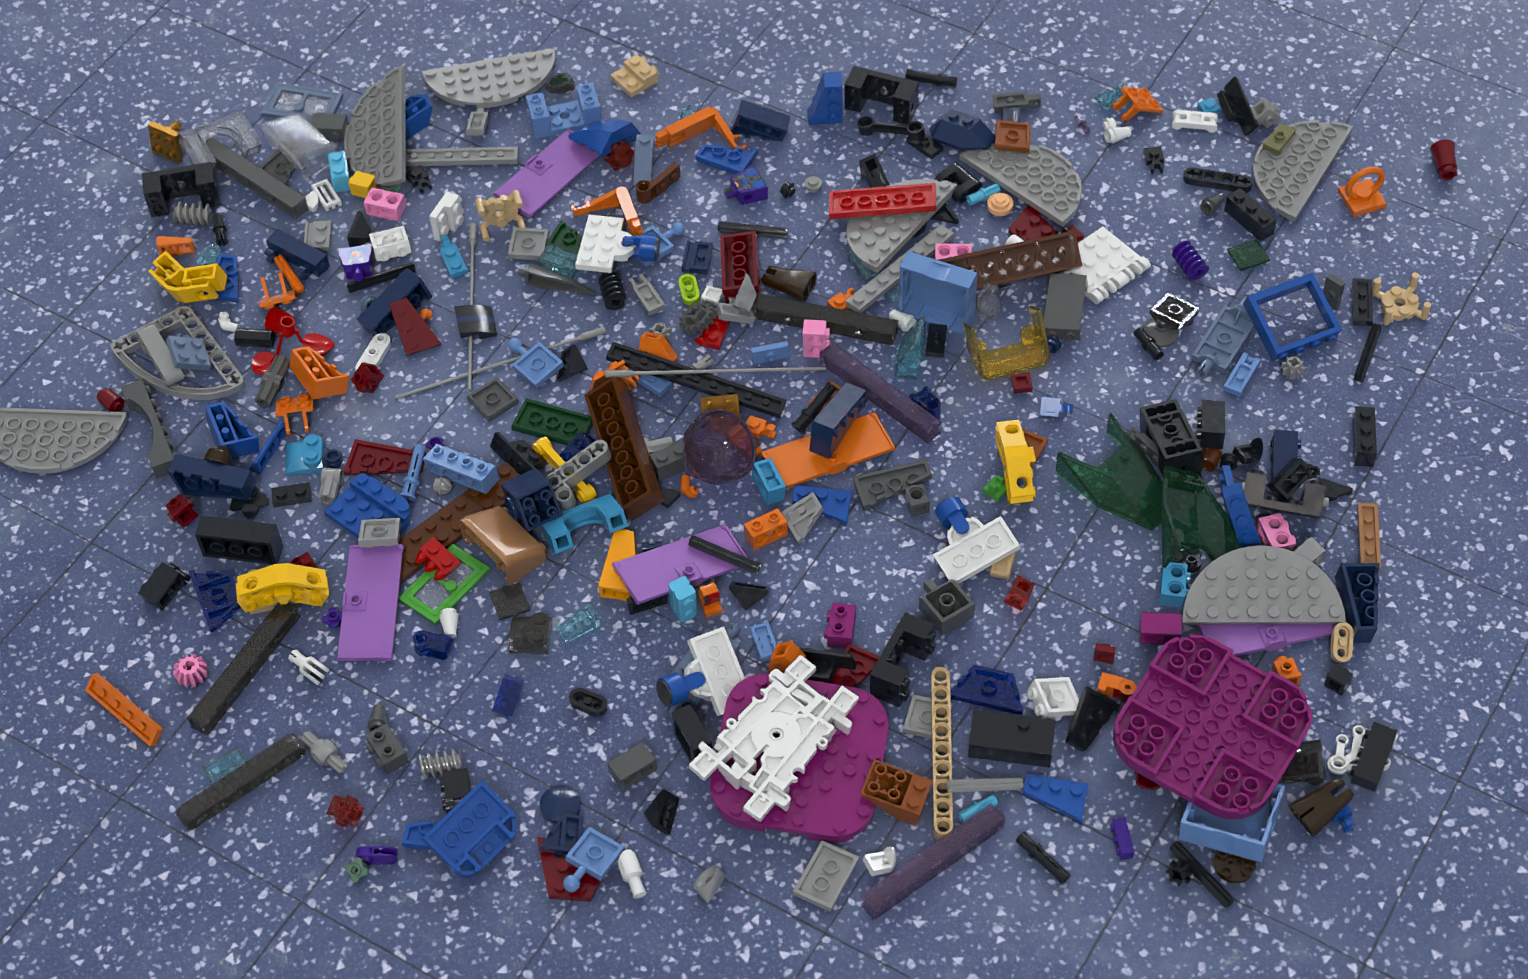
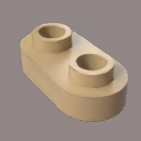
(1344, 643)

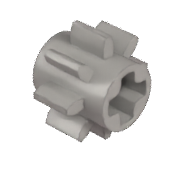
(660, 328)
(1292, 367)

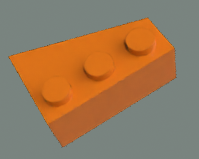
(316, 375)

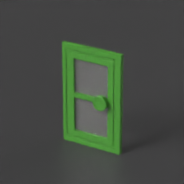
(432, 596)

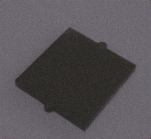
(509, 601)

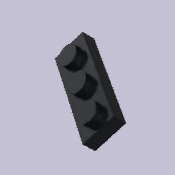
(1362, 302)

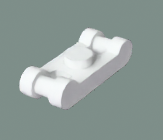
(1195, 120)

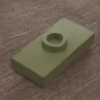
(1279, 138)

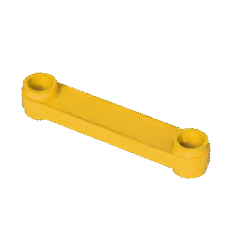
(544, 448)

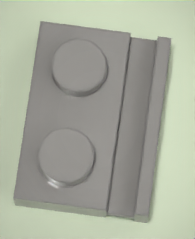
(318, 235)

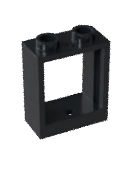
(689, 731)

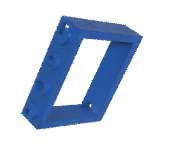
(1267, 337)

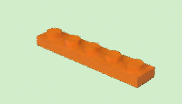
(124, 709)

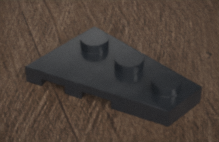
(1091, 714)

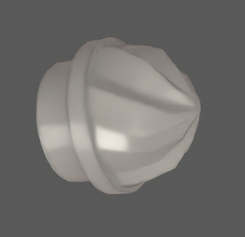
(442, 485)

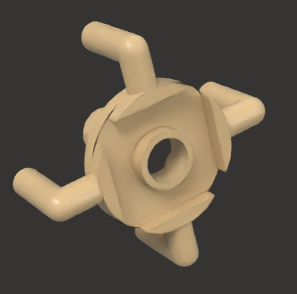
(491, 216)
(1399, 295)

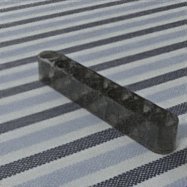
(241, 781)

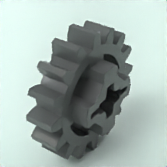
(697, 317)

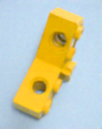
(188, 283)
(1016, 461)
(282, 584)

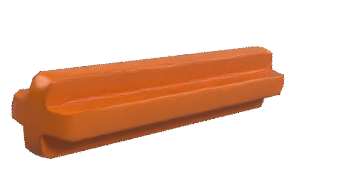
(289, 274)

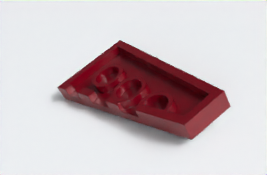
(378, 459)

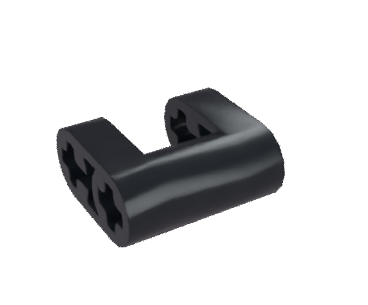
(967, 181)

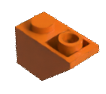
(657, 345)
(784, 656)

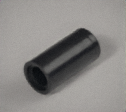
(254, 337)

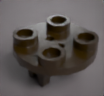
(1236, 872)

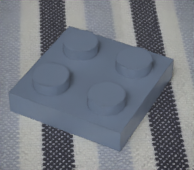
(188, 353)

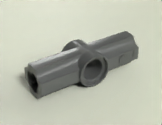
(272, 381)

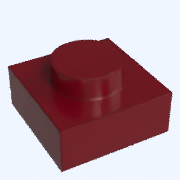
(1021, 383)
(1104, 653)

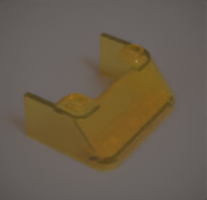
(1014, 358)

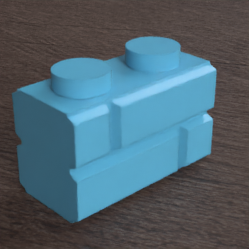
(339, 171)
(683, 599)

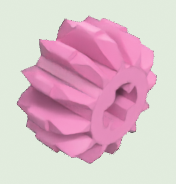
(190, 670)

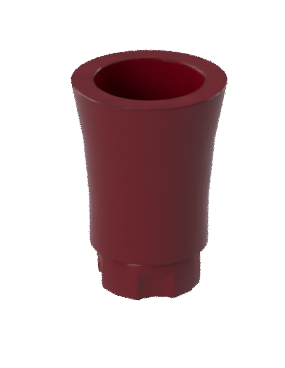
(1445, 159)

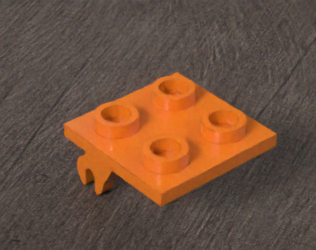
(1142, 102)
(269, 302)
(599, 377)
(289, 405)

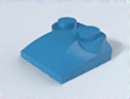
(305, 455)

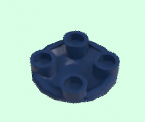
(559, 800)

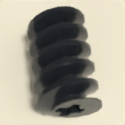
(612, 290)

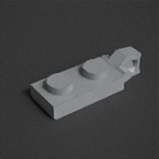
(477, 122)

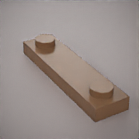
(1368, 533)

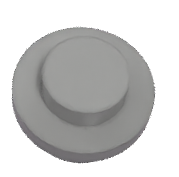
(813, 184)

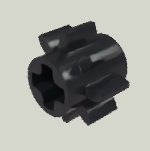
(1183, 866)

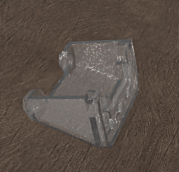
(299, 143)

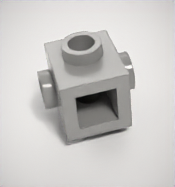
(1266, 112)

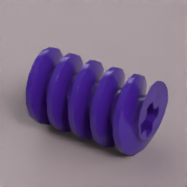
(1189, 260)

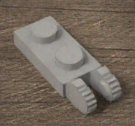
(646, 295)

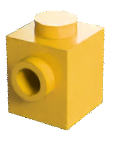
(361, 184)

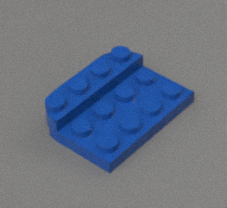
(367, 500)
(472, 832)

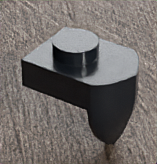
(1249, 453)

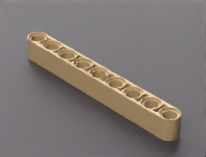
(941, 744)

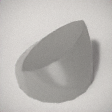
(709, 882)

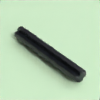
(766, 231)
(379, 277)
(1367, 352)
(724, 554)
(1203, 875)

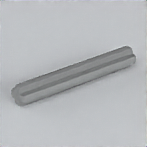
(989, 784)

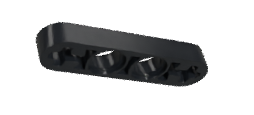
(1218, 178)

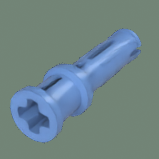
(409, 481)

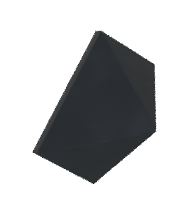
(359, 231)
(572, 362)
(747, 593)
(662, 811)

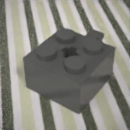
(946, 605)

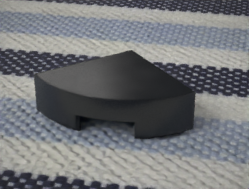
(669, 497)

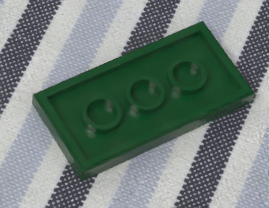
(550, 421)

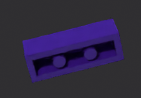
(1122, 838)

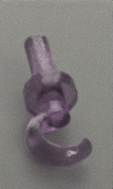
(1082, 124)

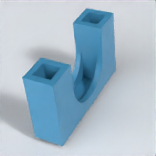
(600, 511)

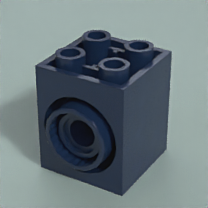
(531, 499)

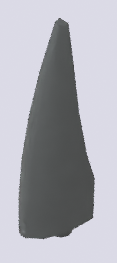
(549, 279)

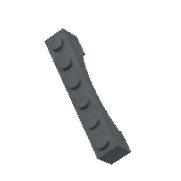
(138, 399)

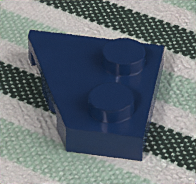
(563, 834)

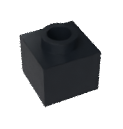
(1338, 679)

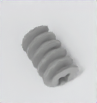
(192, 214)
(440, 764)

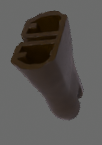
(789, 281)
(1321, 806)

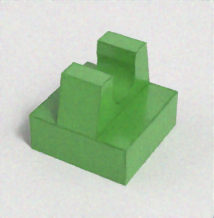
(995, 488)

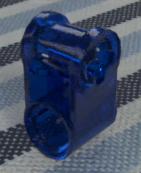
(927, 401)
(433, 645)

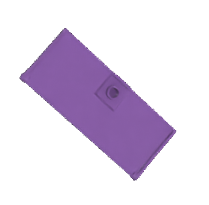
(548, 173)
(650, 572)
(370, 603)
(1259, 637)

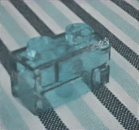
(559, 260)

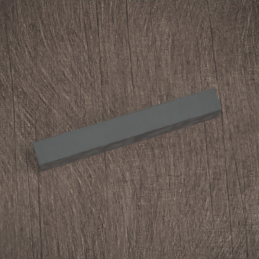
(257, 180)

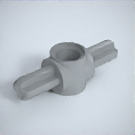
(324, 752)

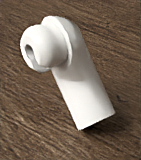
(225, 322)

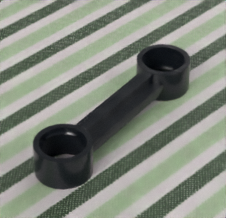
(891, 128)

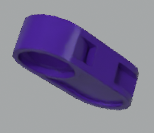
(377, 855)

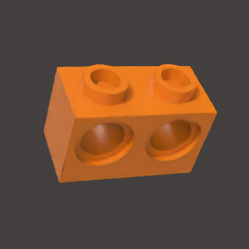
(765, 529)

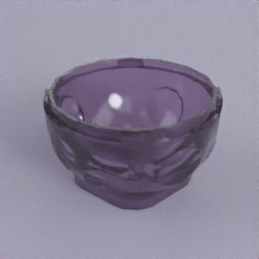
(718, 447)

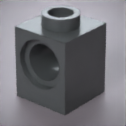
(917, 500)

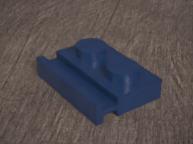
(697, 257)

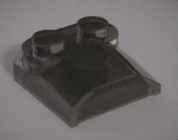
(1174, 312)
(530, 634)
(1307, 764)

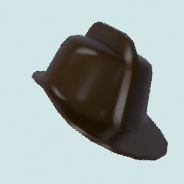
(219, 455)

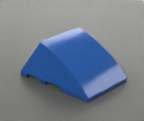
(603, 134)

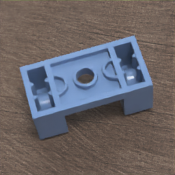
(548, 119)

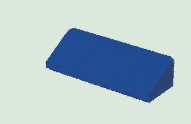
(268, 449)

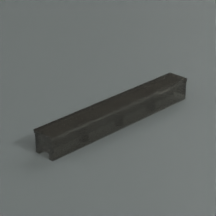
(839, 321)
(243, 668)

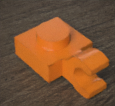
(760, 427)

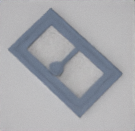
(290, 99)

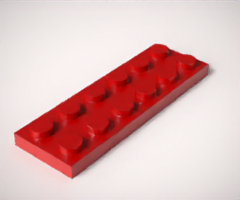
(882, 201)

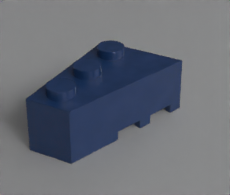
(759, 122)
(1284, 448)

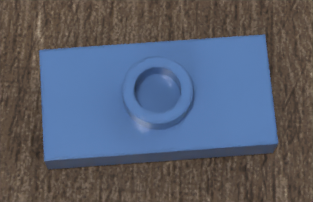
(769, 352)
(763, 640)

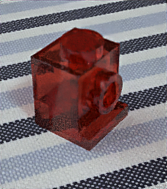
(1019, 592)

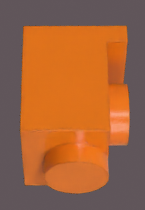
(1287, 668)

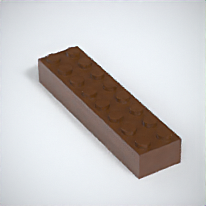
(1022, 260)
(630, 462)

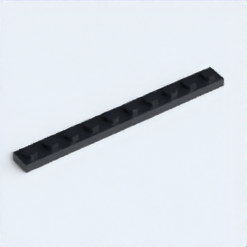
(700, 382)

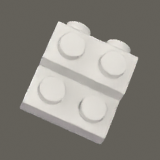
(446, 215)
(390, 243)
(1053, 697)

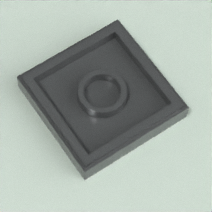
(493, 399)

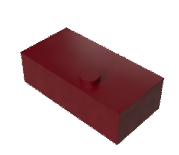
(739, 257)

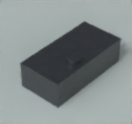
(239, 540)
(1011, 738)

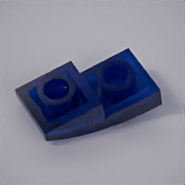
(508, 695)

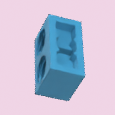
(768, 481)
(1174, 584)

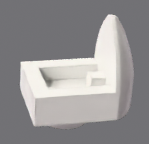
(881, 862)

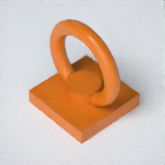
(1364, 195)

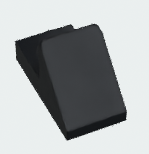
(873, 172)

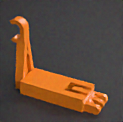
(694, 125)
(613, 199)

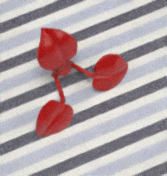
(285, 325)

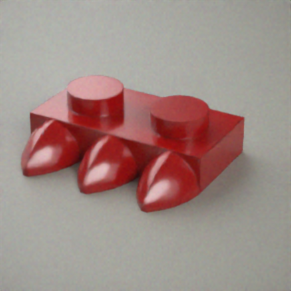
(714, 335)
(438, 558)

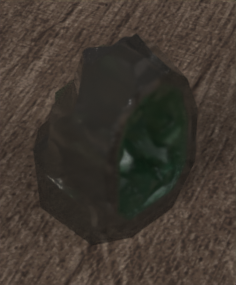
(560, 84)

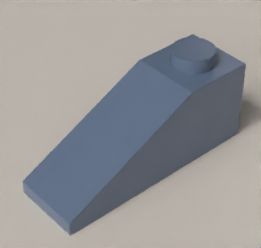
(644, 158)

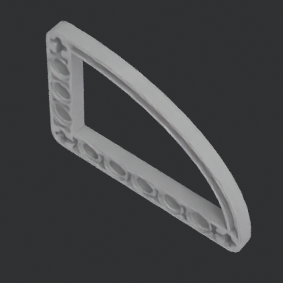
(179, 320)

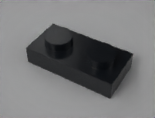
(291, 494)

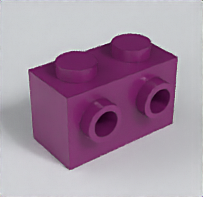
(841, 625)
(1159, 627)

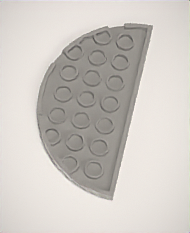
(493, 80)
(377, 131)
(1293, 175)
(1037, 178)
(880, 237)
(55, 439)
(1262, 588)

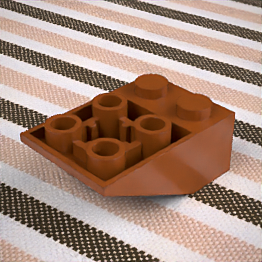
(896, 791)

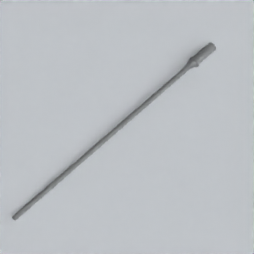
(472, 241)
(584, 336)
(628, 373)

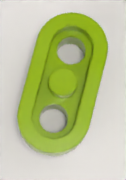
(690, 292)

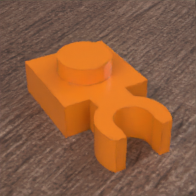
(839, 300)

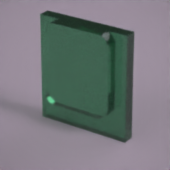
(1248, 255)

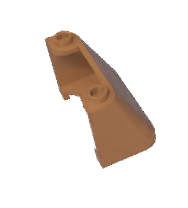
(503, 542)

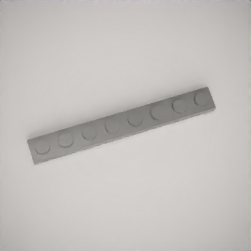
(462, 156)
(890, 276)

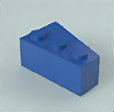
(827, 102)
(230, 431)

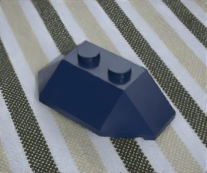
(962, 131)

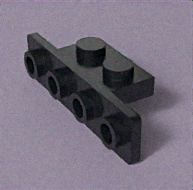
(1237, 106)
(517, 454)
(827, 663)

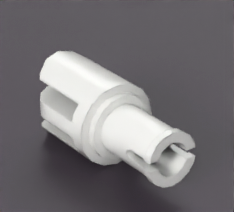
(308, 665)
(631, 872)

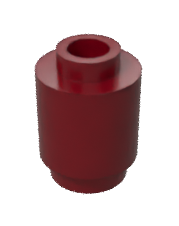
(110, 400)

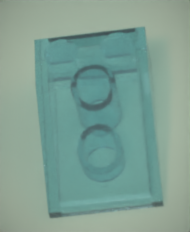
(910, 351)

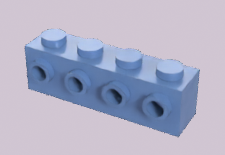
(461, 468)

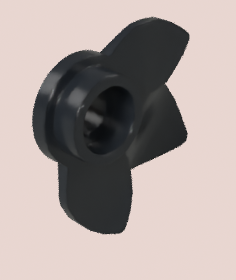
(251, 506)
(1190, 557)

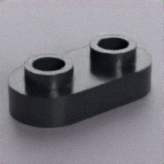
(589, 703)

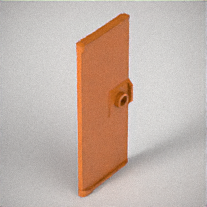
(862, 442)

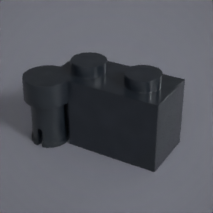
(1292, 477)
(163, 585)
(456, 786)

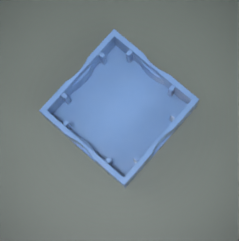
(937, 291)
(1238, 837)

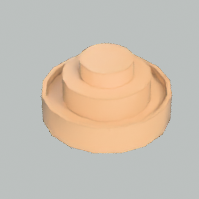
(1000, 204)

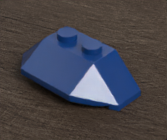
(417, 114)

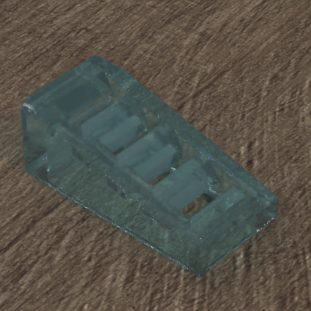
(581, 615)

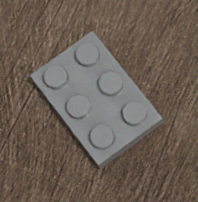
(826, 876)

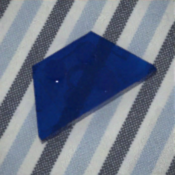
(216, 596)
(988, 689)

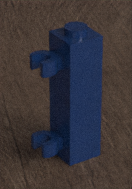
(298, 253)

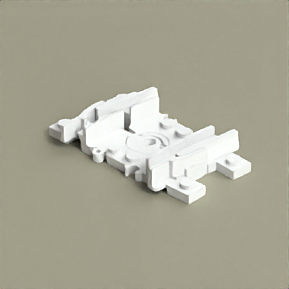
(803, 723)

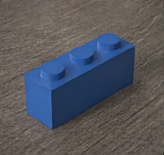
(1240, 515)

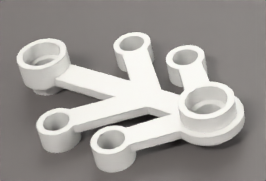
(1345, 761)

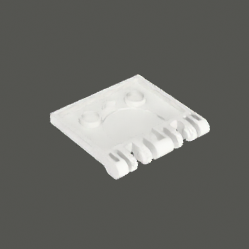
(1107, 264)

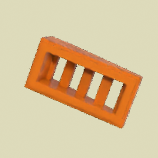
(173, 245)

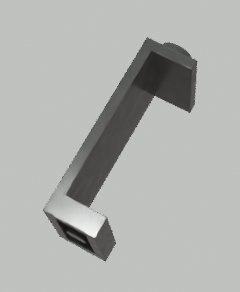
(1065, 305)

